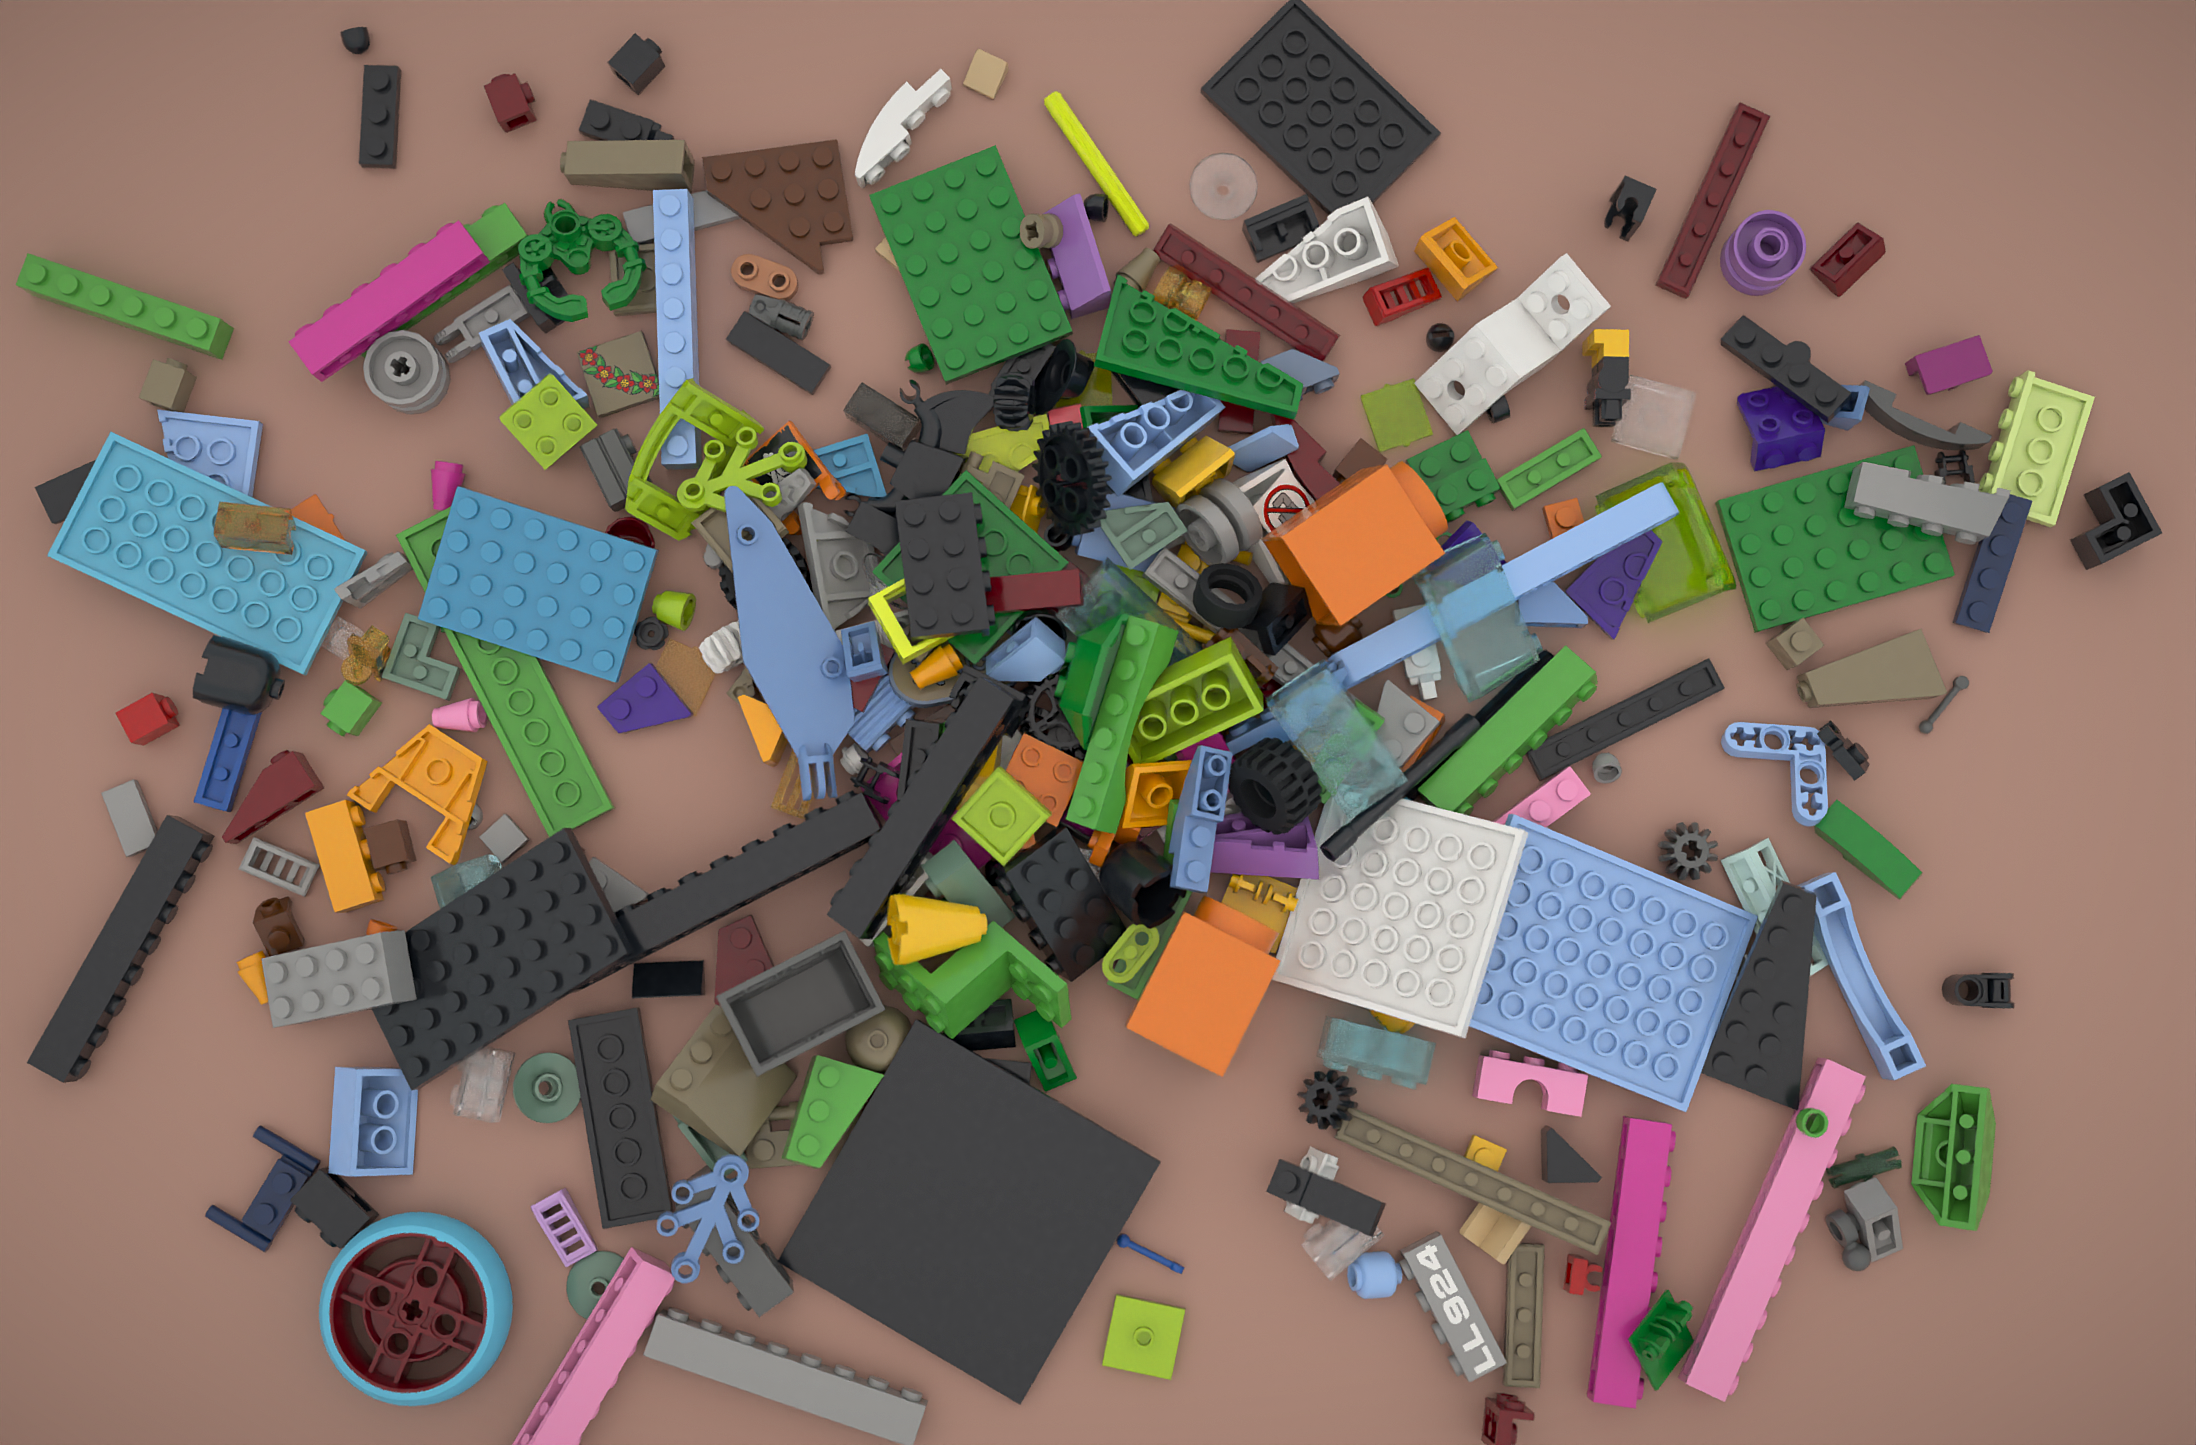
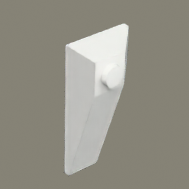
(1338, 253)

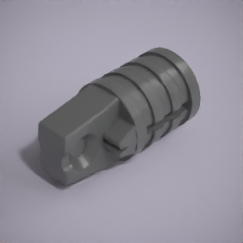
(773, 311)

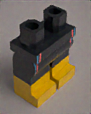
(1609, 375)

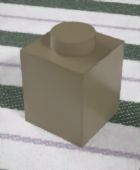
(168, 385)
(1795, 644)

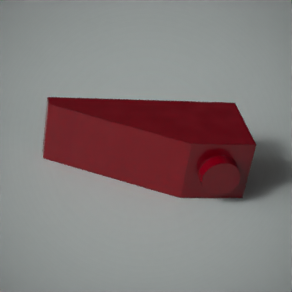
(275, 792)

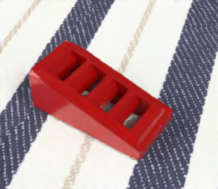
(1382, 306)

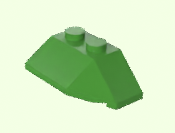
(1955, 1155)

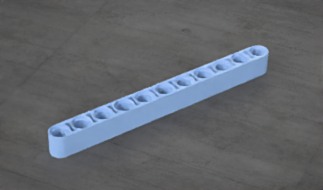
(1523, 573)

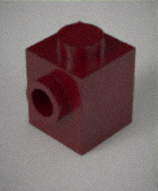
(511, 101)

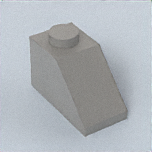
(1876, 1218)

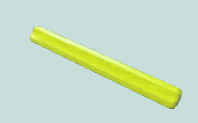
(1096, 163)

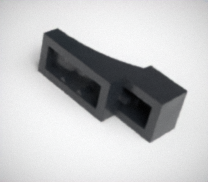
(1326, 1197)

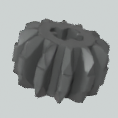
(1698, 844)

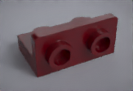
(1499, 1416)

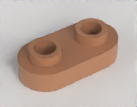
(763, 277)

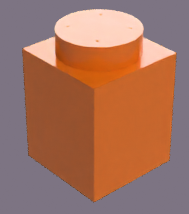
(1359, 541)
(1206, 985)

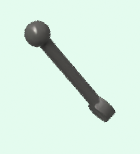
(1959, 684)

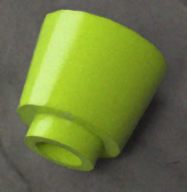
(675, 608)

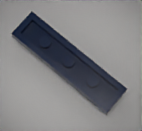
(1991, 567)

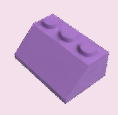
(1078, 262)

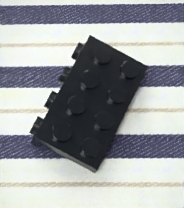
(944, 566)
(1061, 904)

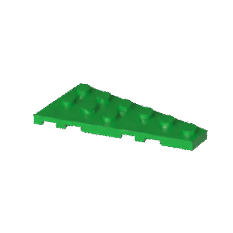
(1179, 352)

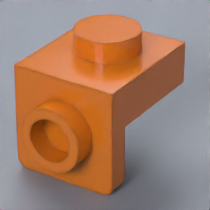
(1101, 842)

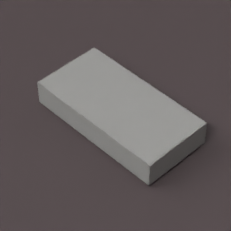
(130, 817)

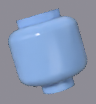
(1374, 1275)

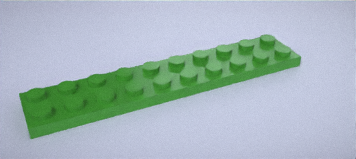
(521, 709)

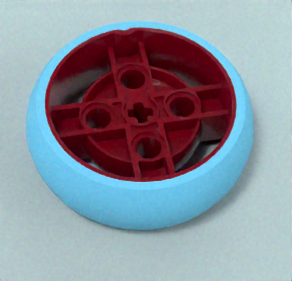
(358, 1283)

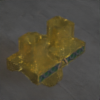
(366, 656)

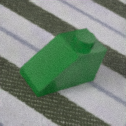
(1045, 1050)

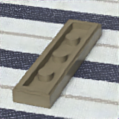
(1524, 1316)

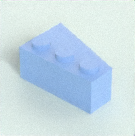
(521, 362)

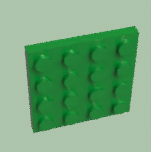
(1010, 551)

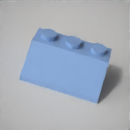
(372, 1122)

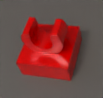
(1576, 1275)

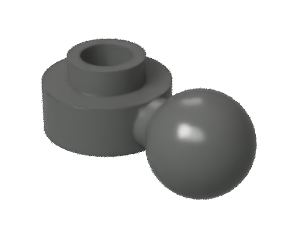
(1844, 1229)

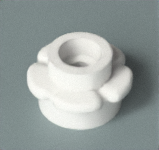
(852, 757)

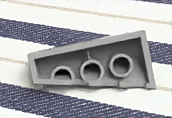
(1924, 502)

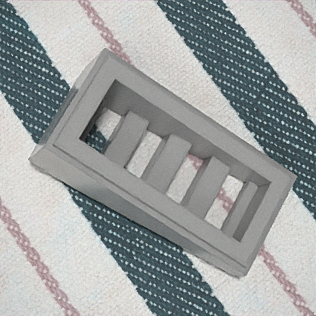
(252, 854)

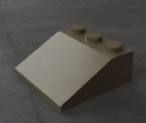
(717, 1089)

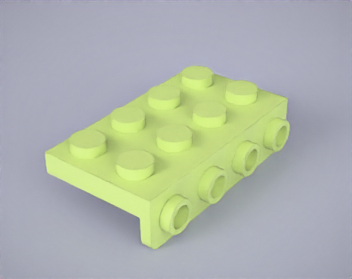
(2038, 444)

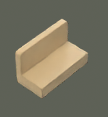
(1494, 1232)

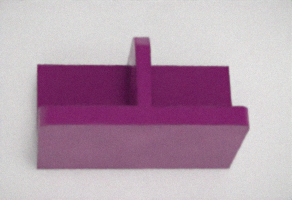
(1951, 365)

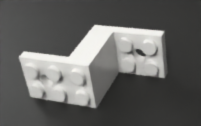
(1512, 344)

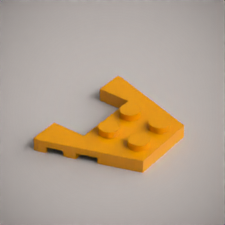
(438, 774)

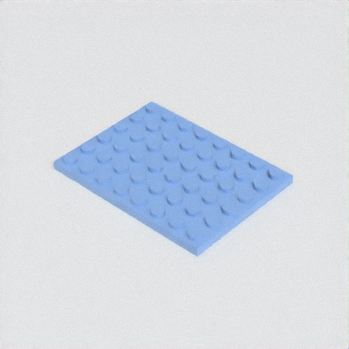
(1610, 967)

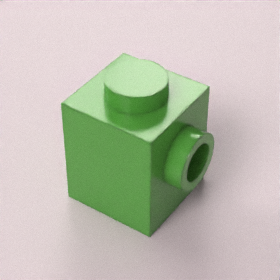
(349, 709)

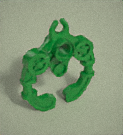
(571, 241)

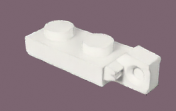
(1423, 666)

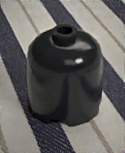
(238, 677)
(1139, 883)

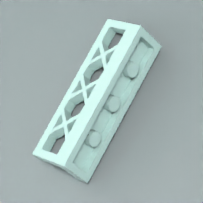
(1757, 885)

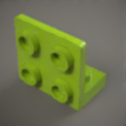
(547, 421)

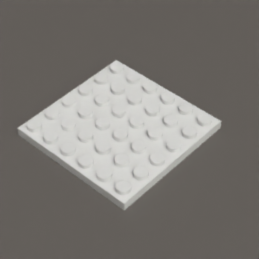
(1403, 914)

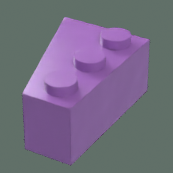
(1251, 851)

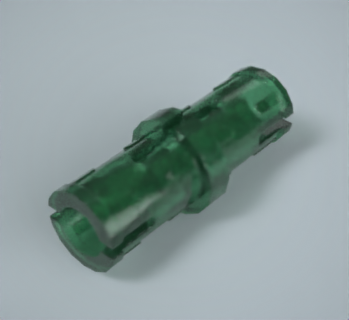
(1864, 1167)

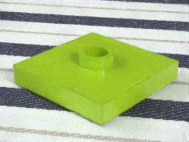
(1001, 815)
(1143, 1336)

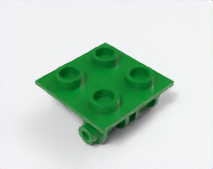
(1662, 1338)

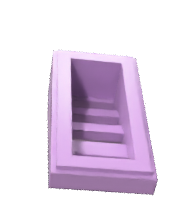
(569, 1209)

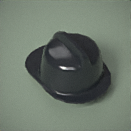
(1062, 377)

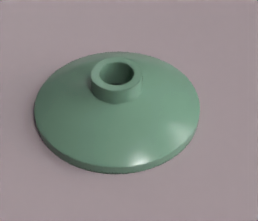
(562, 1092)
(593, 1268)

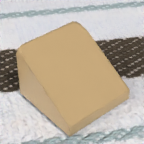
(986, 74)

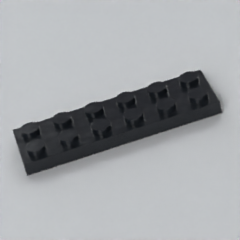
(620, 1117)

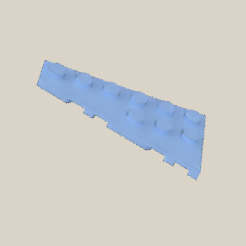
(214, 446)

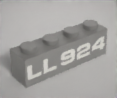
(1453, 1307)

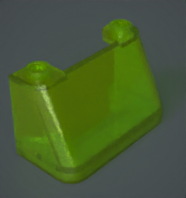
(1690, 559)

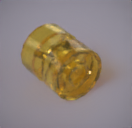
(1178, 293)

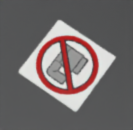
(1282, 501)

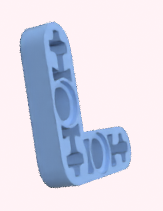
(1799, 759)

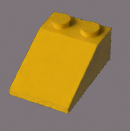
(1194, 469)

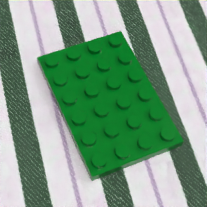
(967, 267)
(1811, 555)

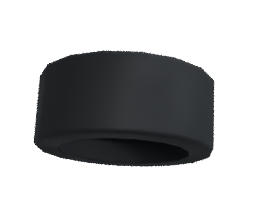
(1222, 613)

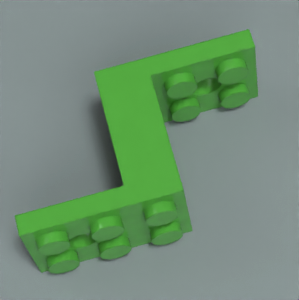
(975, 980)

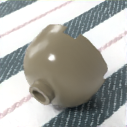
(877, 1039)

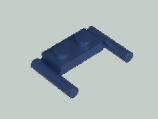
(273, 1200)

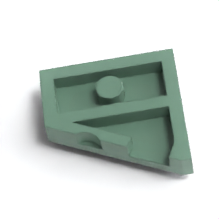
(1141, 530)

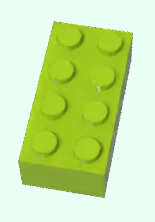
(1195, 702)

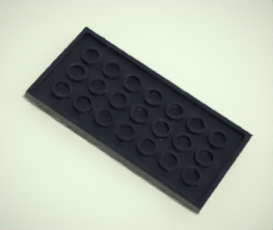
(501, 957)

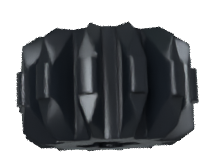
(1014, 401)
(1337, 1106)

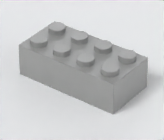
(338, 978)

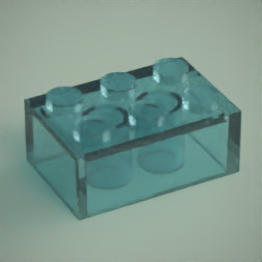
(1375, 1052)

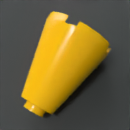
(930, 927)

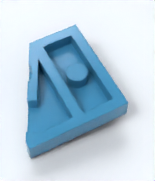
(854, 466)

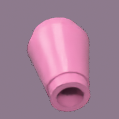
(462, 716)

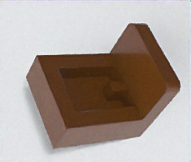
(277, 926)

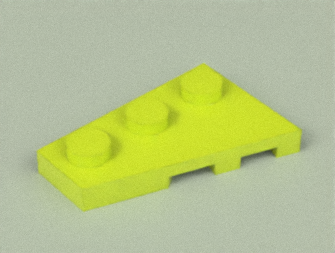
(1008, 447)

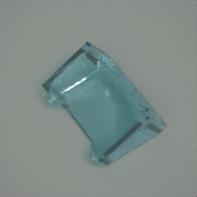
(1477, 616)

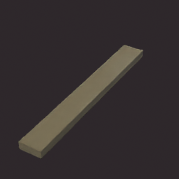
(1474, 1181)

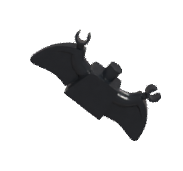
(935, 458)

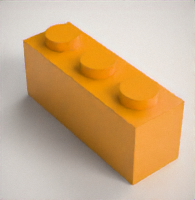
(345, 856)

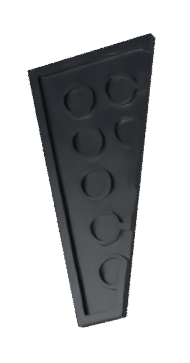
(1765, 1016)

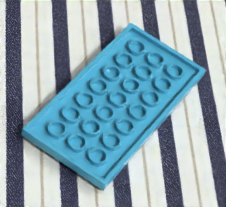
(151, 534)

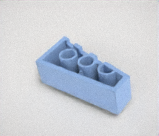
(1149, 435)

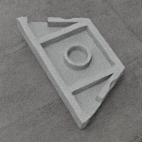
(834, 564)

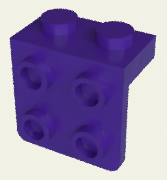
(1780, 428)

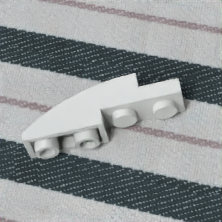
(889, 135)

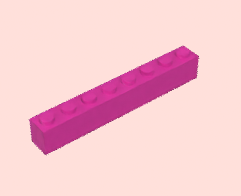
(1630, 1259)

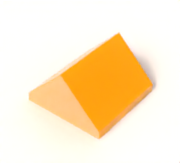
(1454, 258)
(765, 730)
(1149, 791)

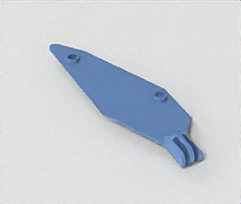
(789, 646)

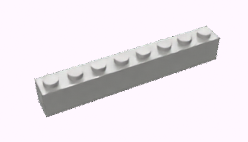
(786, 1377)

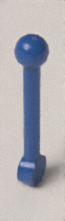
(1124, 1241)

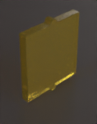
(686, 673)

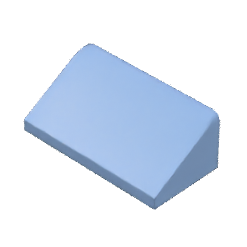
(1264, 447)

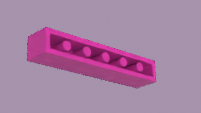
(389, 300)

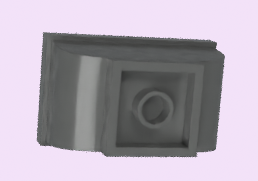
(800, 1003)

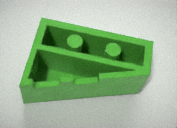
(826, 1108)

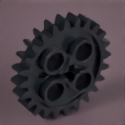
(1072, 478)

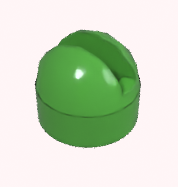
(1816, 1124)

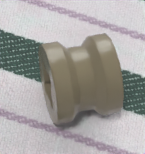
(1041, 231)

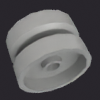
(387, 367)
(1219, 522)

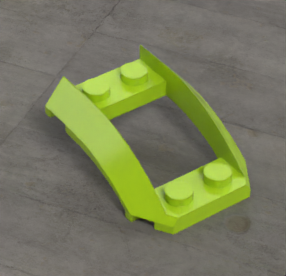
(709, 415)

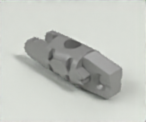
(793, 490)

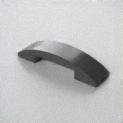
(1914, 429)

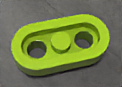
(1130, 952)

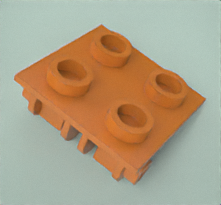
(1045, 774)

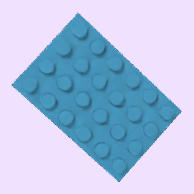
(538, 584)

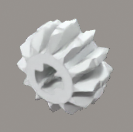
(723, 648)

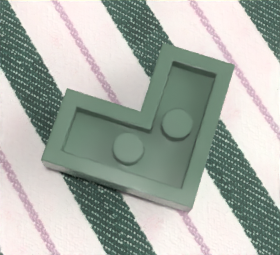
(411, 661)

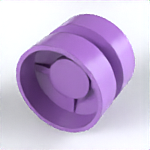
(1763, 252)

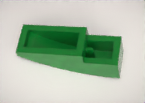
(1867, 849)

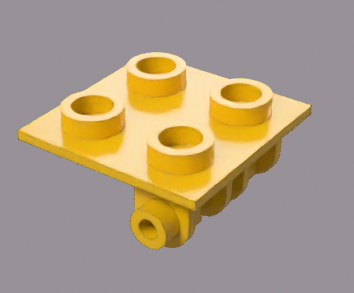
(1262, 900)

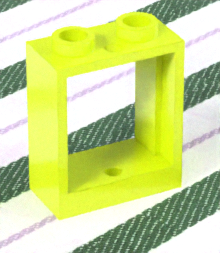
(892, 628)

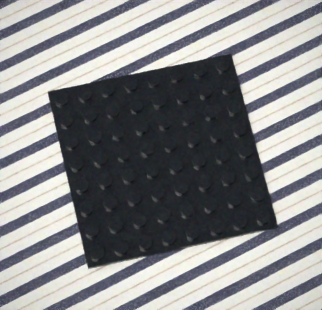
(968, 1211)

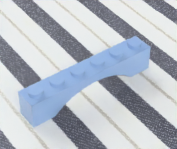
(1878, 1022)

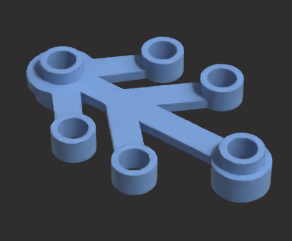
(710, 1213)

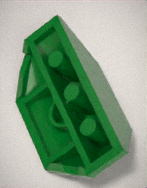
(1088, 674)

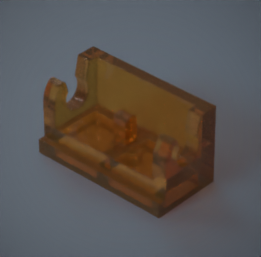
(254, 528)

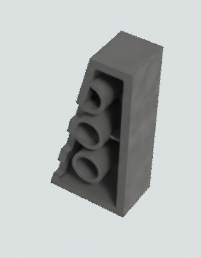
(758, 1275)

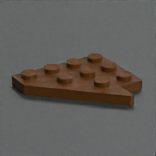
(787, 195)

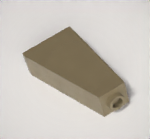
(629, 164)
(1884, 673)

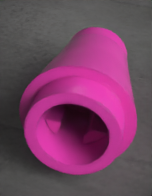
(445, 479)

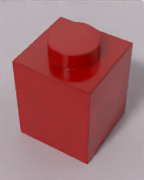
(148, 718)

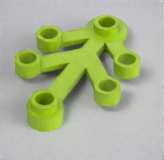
(738, 475)

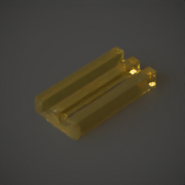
(789, 809)

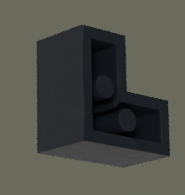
(2122, 519)

